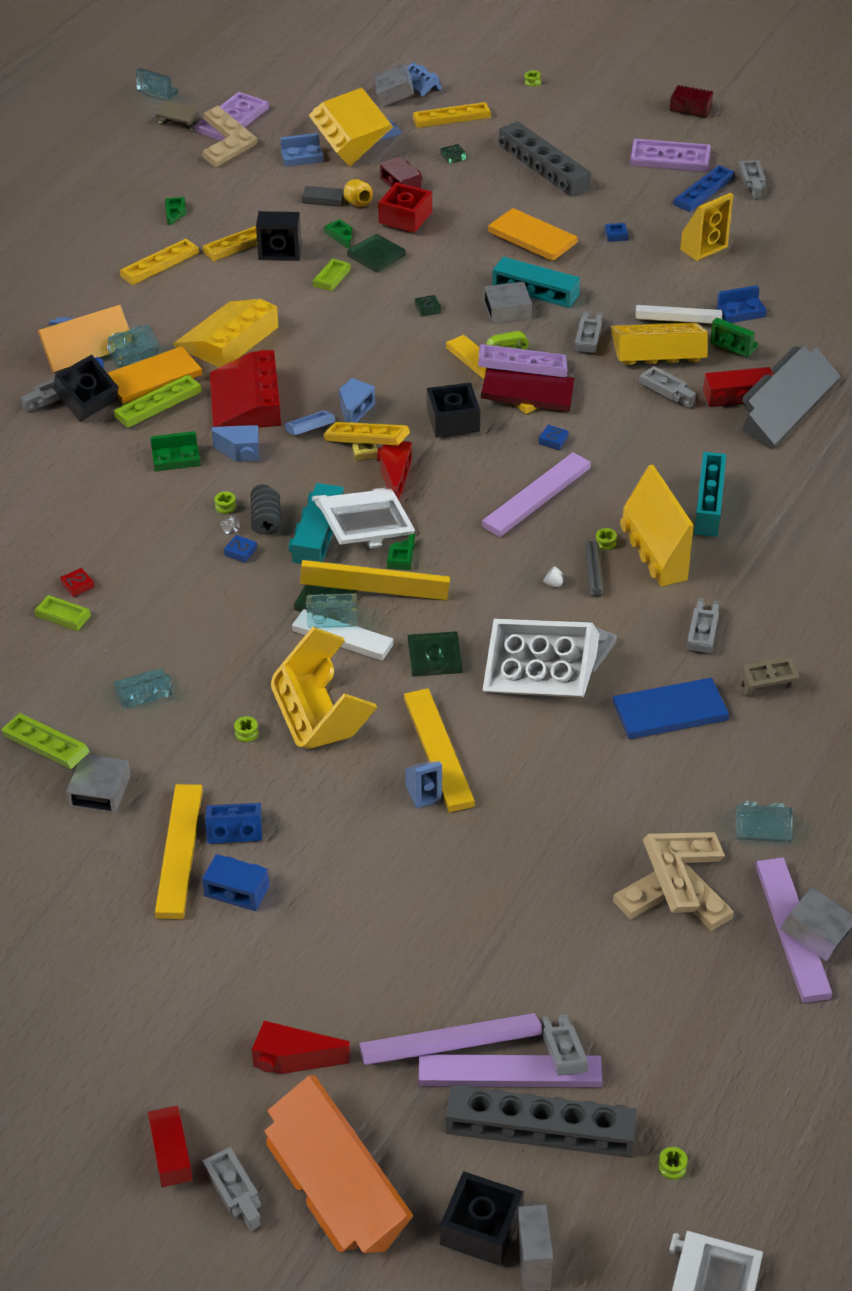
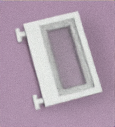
(365, 516)
(714, 1264)

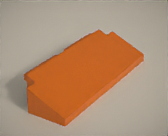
(335, 1170)

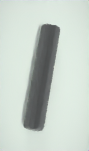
(594, 568)

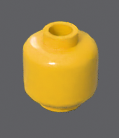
(358, 193)

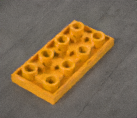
(532, 234)
(81, 337)
(153, 373)

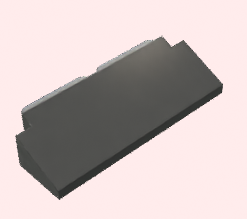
(786, 397)

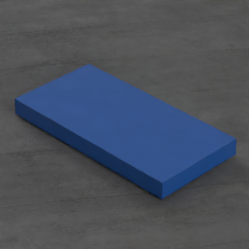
(670, 708)

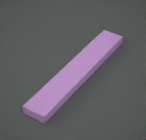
(536, 494)
(782, 899)
(450, 1038)
(503, 1071)

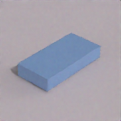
(309, 422)

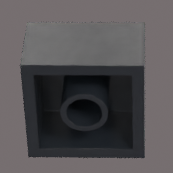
(278, 236)
(85, 388)
(453, 409)
(481, 1218)

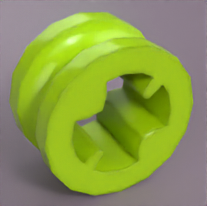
(532, 78)
(225, 502)
(606, 538)
(244, 723)
(669, 1172)

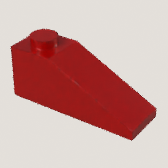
(395, 465)
(294, 1050)

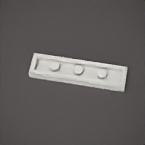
(677, 314)
(355, 638)

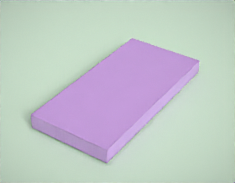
(241, 108)
(670, 155)
(522, 360)

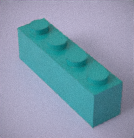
(539, 281)
(710, 494)
(313, 531)

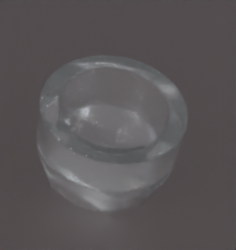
(230, 524)

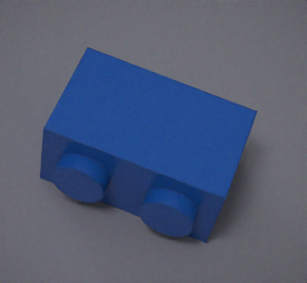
(235, 882)

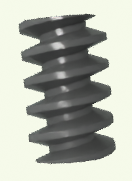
(265, 509)

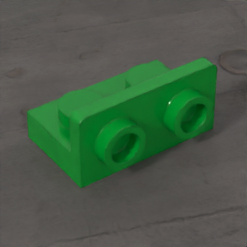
(733, 337)
(175, 451)

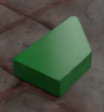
(175, 209)
(340, 232)
(401, 554)

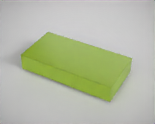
(331, 274)
(62, 612)

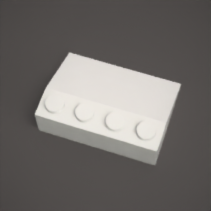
(540, 657)

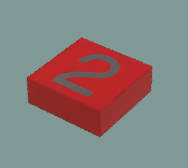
(77, 582)

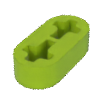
(509, 340)

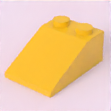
(708, 228)

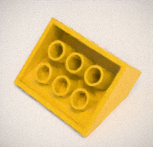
(351, 124)
(230, 331)
(660, 342)
(658, 528)

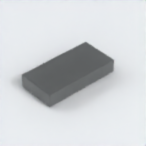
(323, 196)

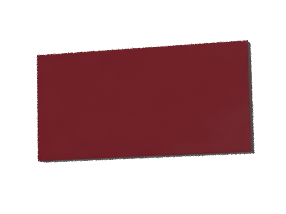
(528, 388)

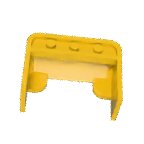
(304, 699)

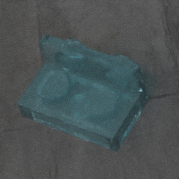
(155, 84)
(332, 610)
(143, 688)
(763, 822)

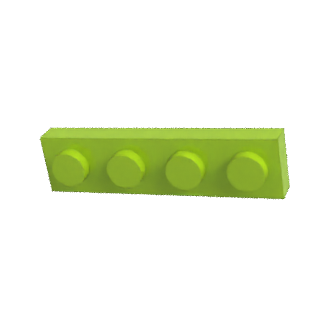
(157, 401)
(45, 740)

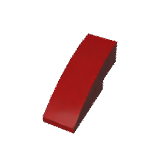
(170, 1146)

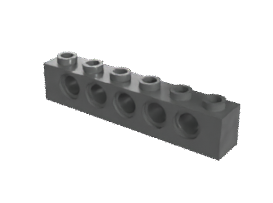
(544, 158)
(552, 1132)

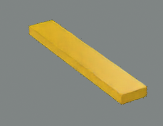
(469, 354)
(374, 580)
(439, 748)
(179, 852)

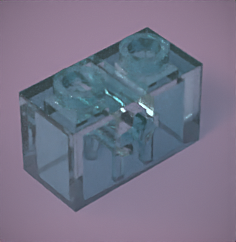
(132, 346)

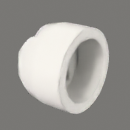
(554, 577)

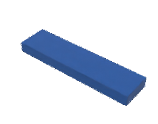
(704, 188)

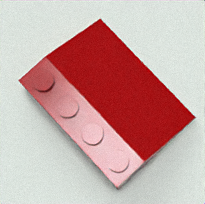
(246, 392)

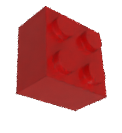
(405, 207)

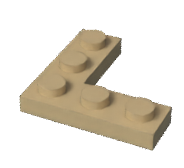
(237, 137)
(667, 856)
(648, 893)

